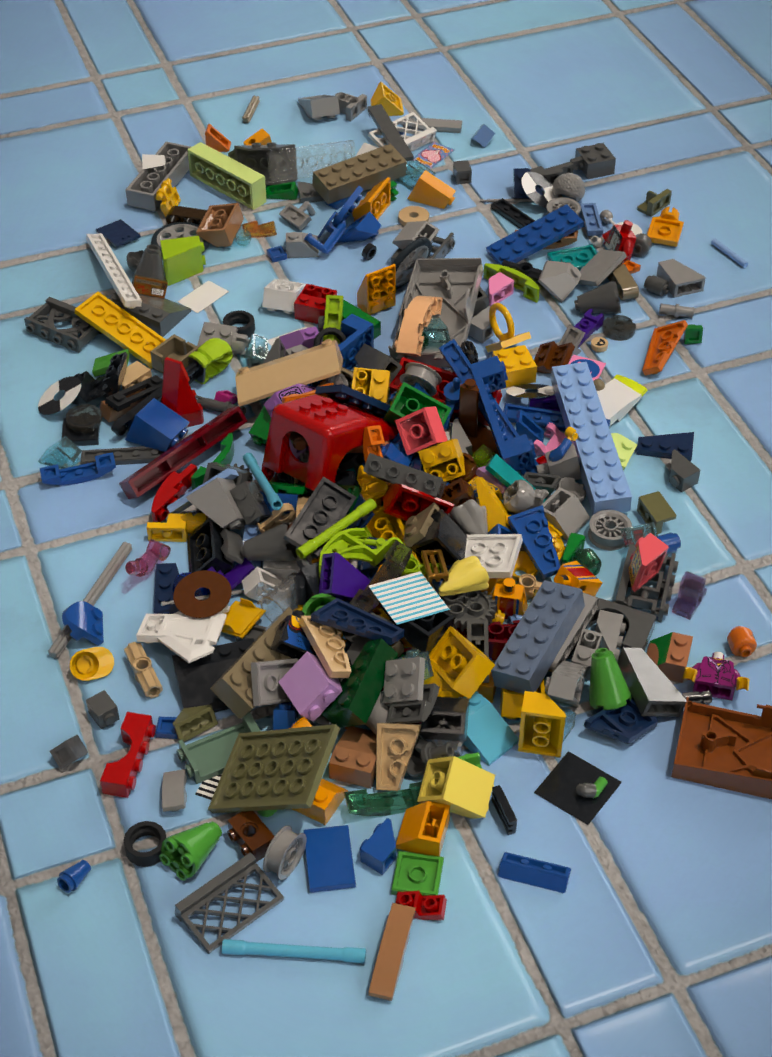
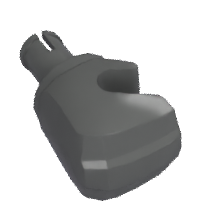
(424, 751)

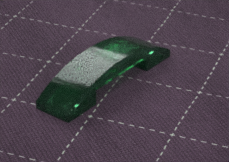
(382, 803)

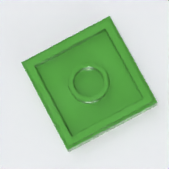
(417, 873)

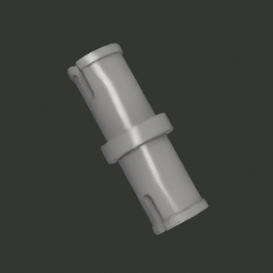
(676, 310)

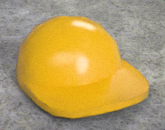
(91, 663)

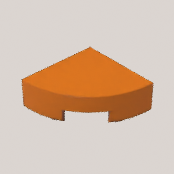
(632, 267)

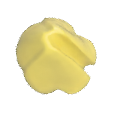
(465, 577)

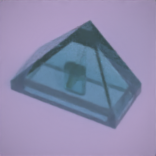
(257, 348)

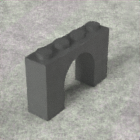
(638, 623)

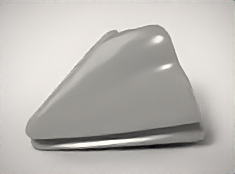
(470, 517)

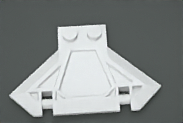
(182, 634)

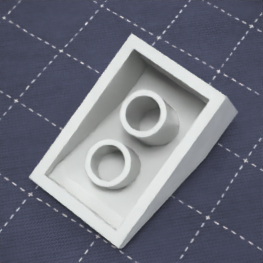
(281, 295)

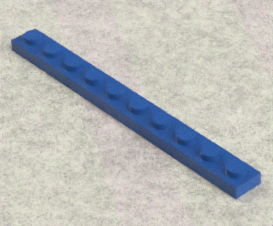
(461, 368)

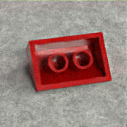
(407, 502)

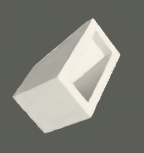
(256, 576)

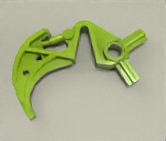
(350, 546)

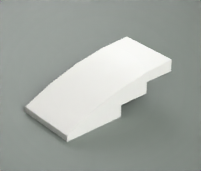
(617, 400)

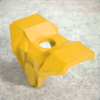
(371, 487)

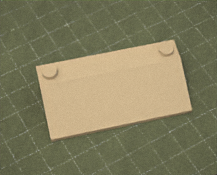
(301, 368)

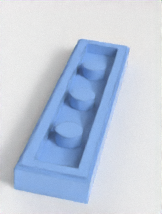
(182, 503)

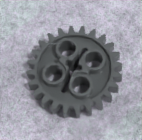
(470, 606)

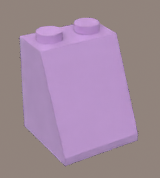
(310, 686)

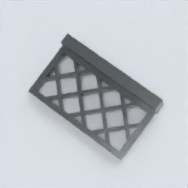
(214, 889)

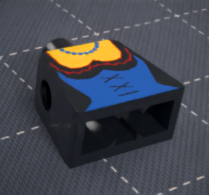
(291, 638)

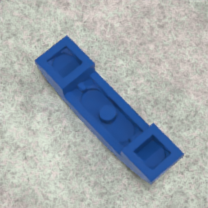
(78, 474)

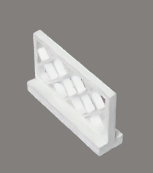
(418, 140)

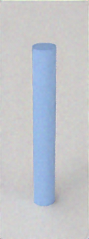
(729, 253)

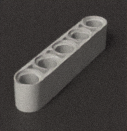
(586, 615)

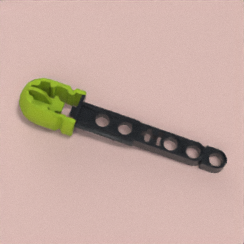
(207, 362)

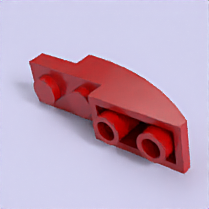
(170, 491)

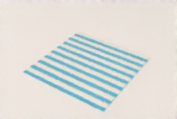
(408, 598)

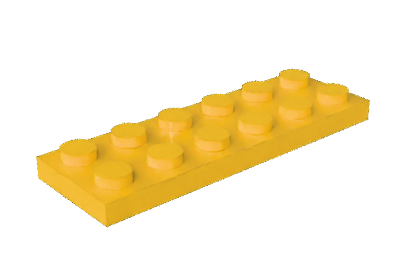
(120, 326)

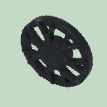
(470, 352)

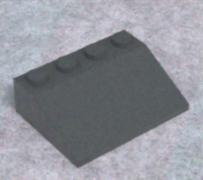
(156, 312)

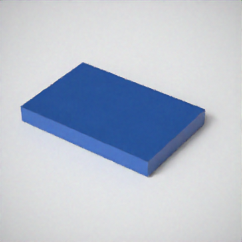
(329, 859)

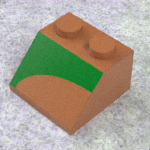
(671, 654)

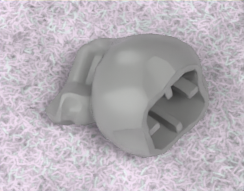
(522, 497)

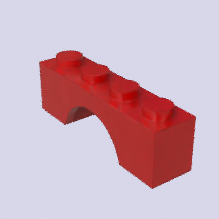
(120, 776)

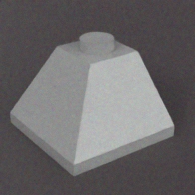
(298, 247)
(559, 278)

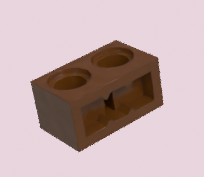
(458, 492)

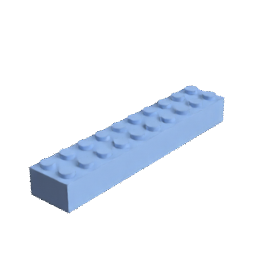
(595, 448)

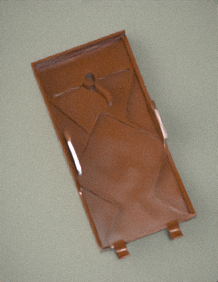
(725, 749)

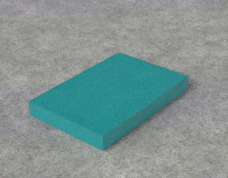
(576, 256)

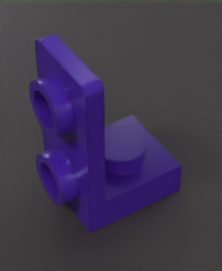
(238, 573)

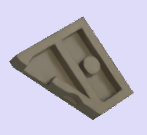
(418, 525)

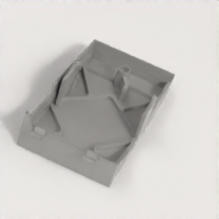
(458, 284)

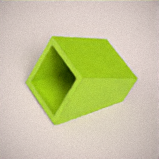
(182, 258)

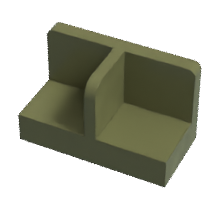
(655, 202)
(655, 509)

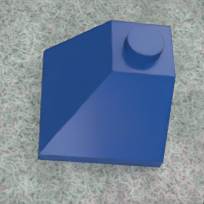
(361, 229)

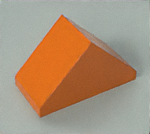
(216, 140)

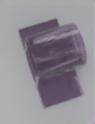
(690, 595)

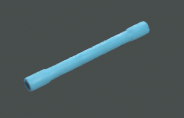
(272, 497)
(345, 954)

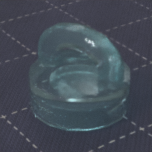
(243, 237)

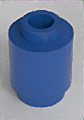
(671, 540)

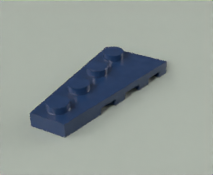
(356, 621)

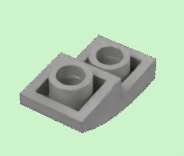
(173, 790)

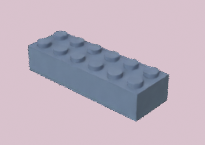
(538, 637)

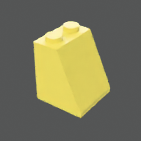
(458, 785)

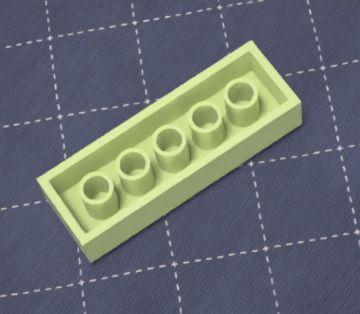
(227, 175)

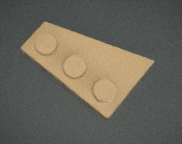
(394, 752)

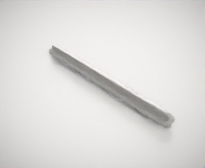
(93, 595)

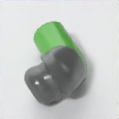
(591, 790)

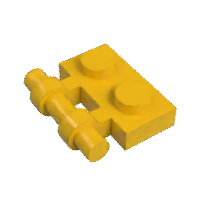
(168, 196)

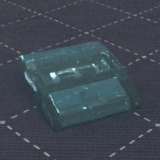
(413, 172)

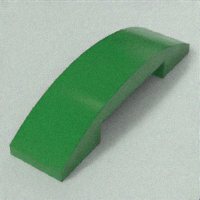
(224, 457)

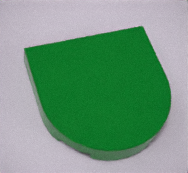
(289, 488)

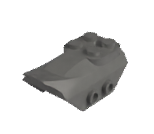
(255, 157)

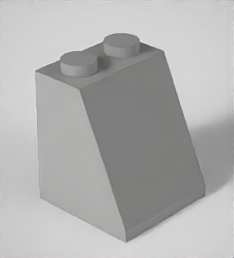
(218, 504)

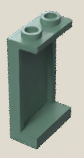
(210, 754)

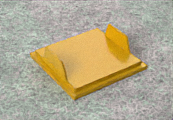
(241, 618)

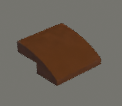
(552, 355)

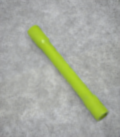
(312, 545)

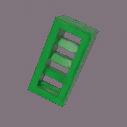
(284, 191)
(574, 543)

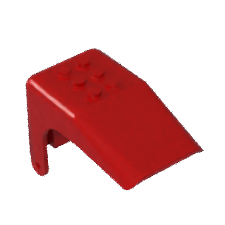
(329, 430)

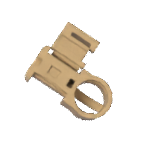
(276, 519)

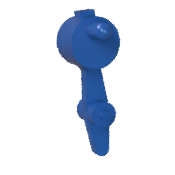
(451, 396)

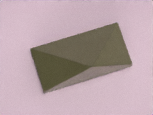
(194, 721)

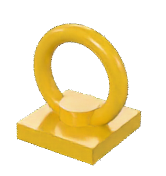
(508, 338)

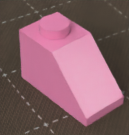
(499, 288)

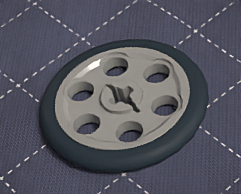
(171, 231)
(406, 259)

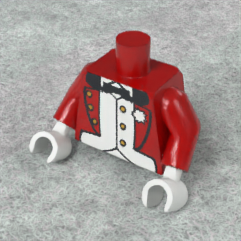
(618, 239)

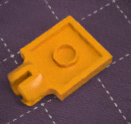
(666, 228)

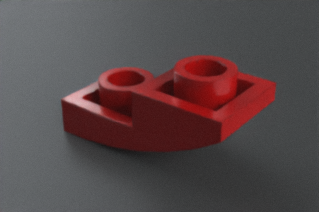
(427, 907)

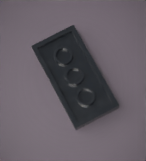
(322, 510)

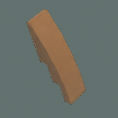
(392, 952)

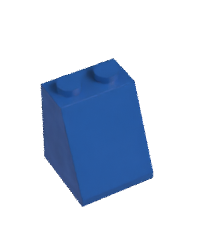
(157, 427)

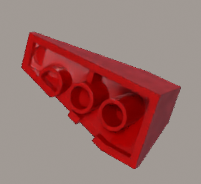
(178, 393)

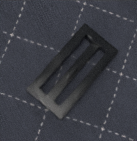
(504, 810)

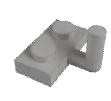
(297, 216)

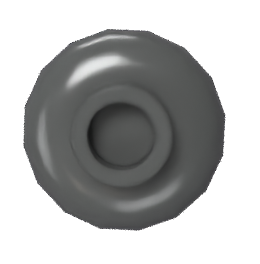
(642, 245)

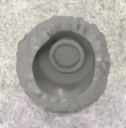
(569, 185)

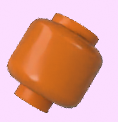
(741, 641)

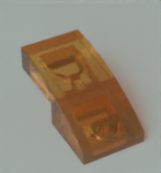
(263, 230)

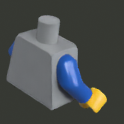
(564, 459)

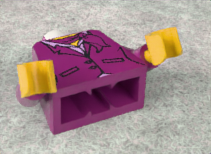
(716, 676)

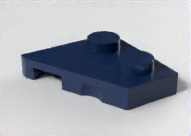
(519, 192)

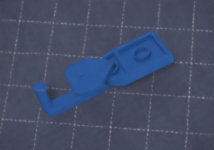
(338, 225)

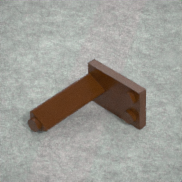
(468, 417)

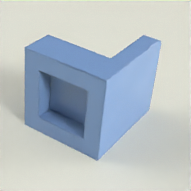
(483, 135)

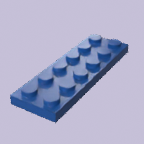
(536, 236)

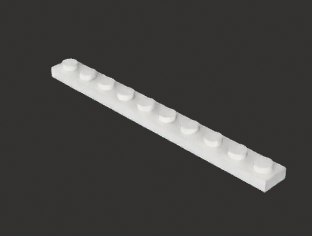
(114, 271)

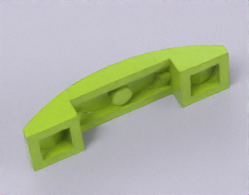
(521, 281)

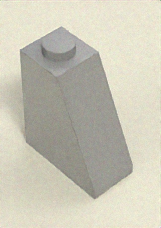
(680, 278)

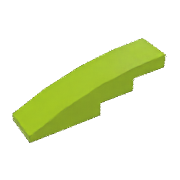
(333, 315)

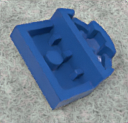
(84, 622)

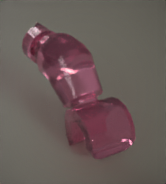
(145, 564)

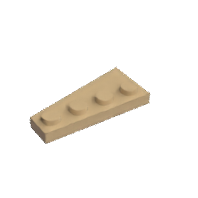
(328, 647)

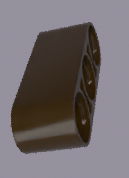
(185, 214)

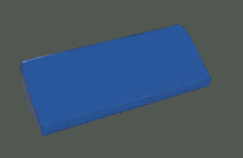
(534, 872)

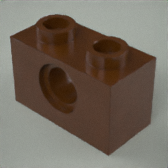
(249, 824)

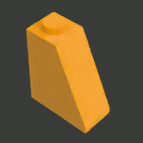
(432, 191)

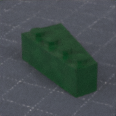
(362, 687)

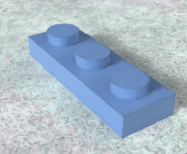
(591, 219)

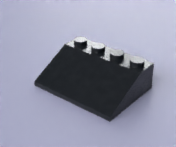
(199, 676)

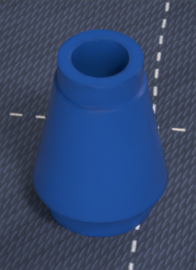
(73, 876)

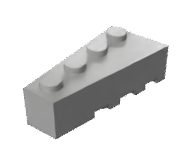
(567, 683)

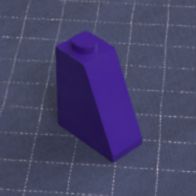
(340, 577)

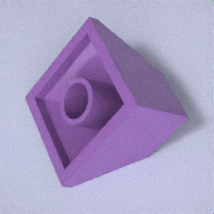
(304, 337)

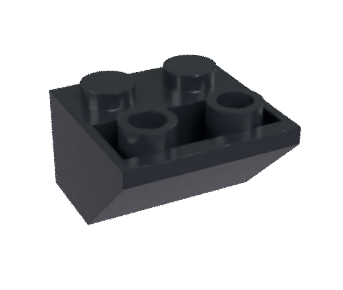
(447, 720)

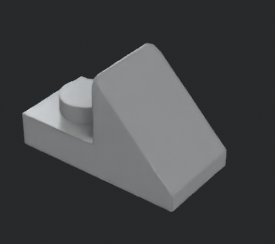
(572, 335)

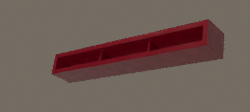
(183, 452)

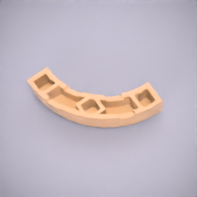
(415, 319)

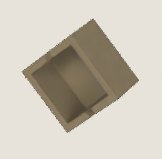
(173, 348)

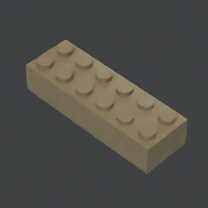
(364, 170)
(236, 683)

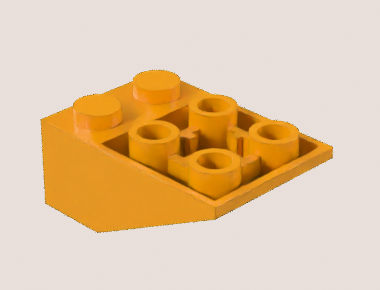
(378, 290)

